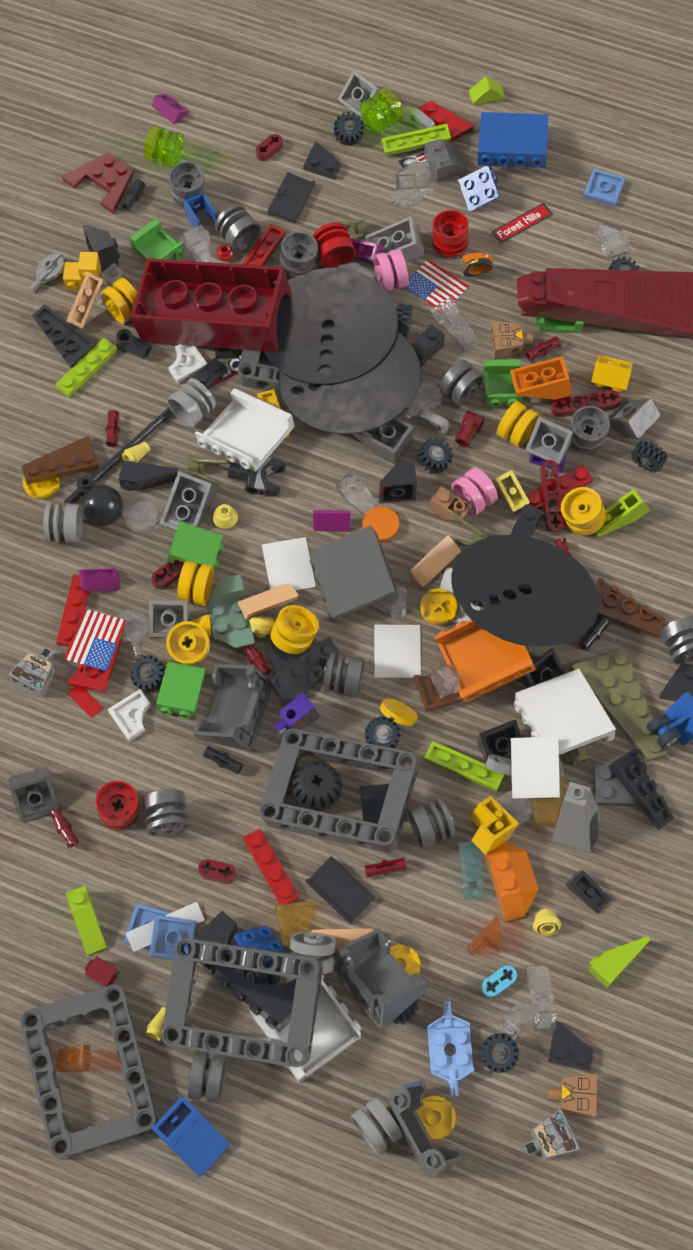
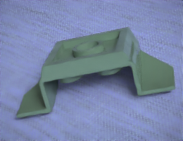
(226, 616)

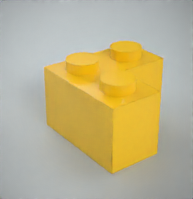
(76, 271)
(494, 825)

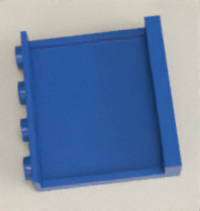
(513, 139)

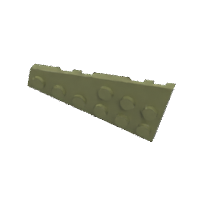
(622, 698)

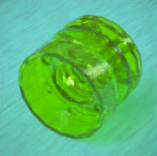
(381, 110)
(163, 146)

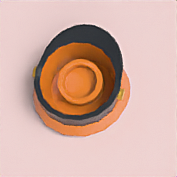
(477, 263)

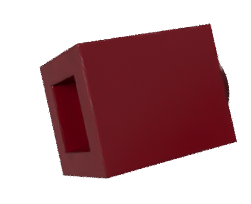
(101, 972)

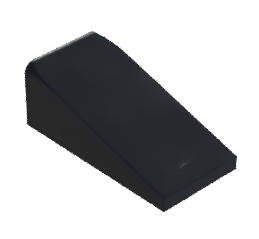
(588, 891)

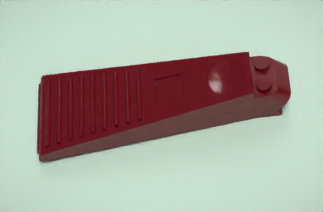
(611, 298)

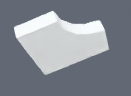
(187, 364)
(130, 713)

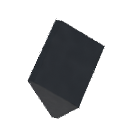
(547, 667)
(498, 740)
(372, 801)

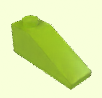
(623, 512)
(86, 920)
(614, 961)

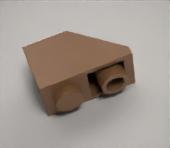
(445, 503)

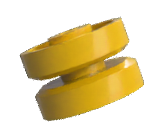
(119, 300)
(517, 424)
(583, 511)
(195, 583)
(294, 629)
(186, 632)

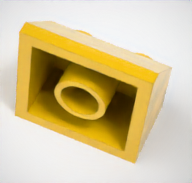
(611, 373)

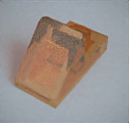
(489, 934)
(74, 1059)

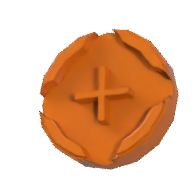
(383, 521)

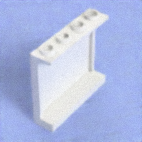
(246, 431)
(564, 710)
(332, 1033)

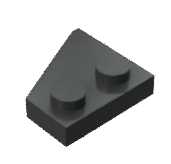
(609, 789)

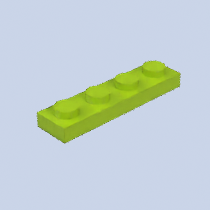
(414, 140)
(86, 367)
(463, 766)

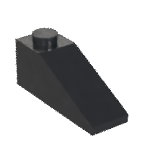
(428, 344)
(143, 476)
(527, 521)

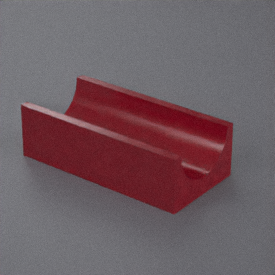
(210, 304)

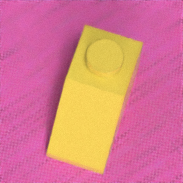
(511, 490)

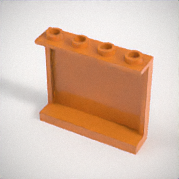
(482, 659)

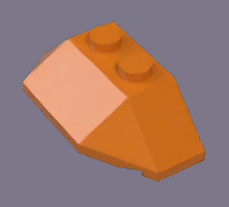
(512, 880)

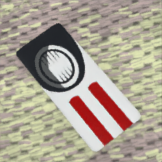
(418, 157)

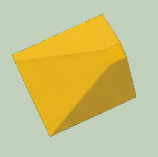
(204, 622)

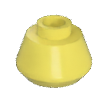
(225, 516)
(261, 625)
(546, 922)

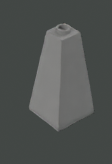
(575, 818)

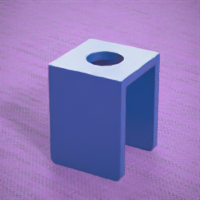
(204, 204)

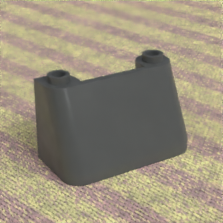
(236, 707)
(377, 978)
(403, 1107)

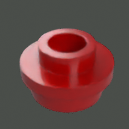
(222, 255)

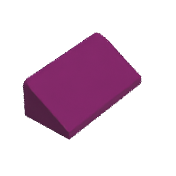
(169, 107)
(365, 249)
(332, 520)
(99, 579)

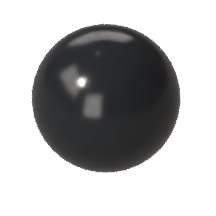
(102, 505)

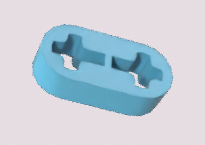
(502, 986)

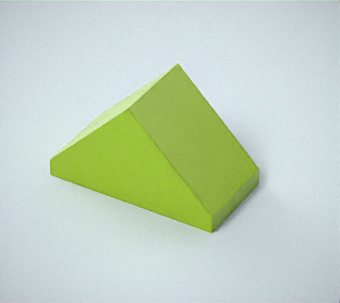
(486, 91)

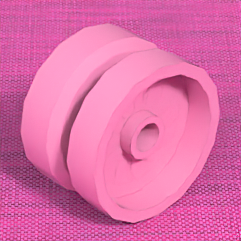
(391, 270)
(476, 490)

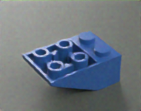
(190, 1136)

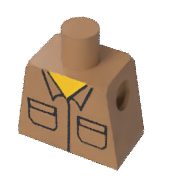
(508, 339)
(576, 1095)

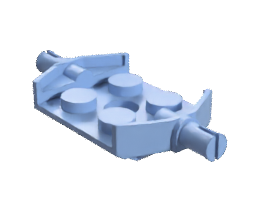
(455, 1032)

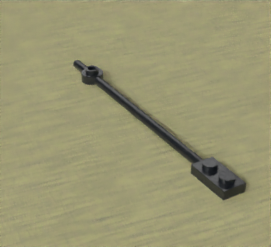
(207, 376)

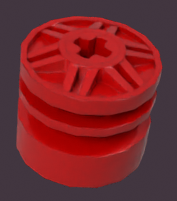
(450, 233)
(334, 245)
(113, 795)

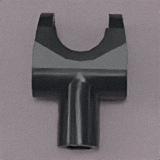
(256, 481)

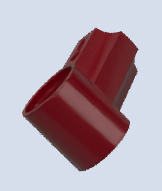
(470, 425)

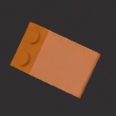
(543, 380)

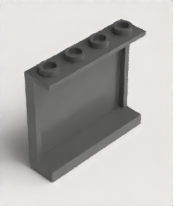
(353, 573)

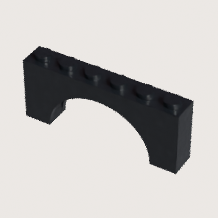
(271, 1002)

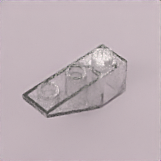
(454, 323)

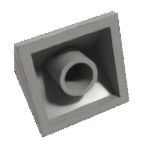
(356, 91)
(549, 440)
(166, 614)

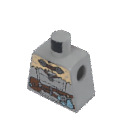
(34, 672)
(552, 1138)

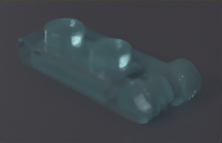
(471, 870)

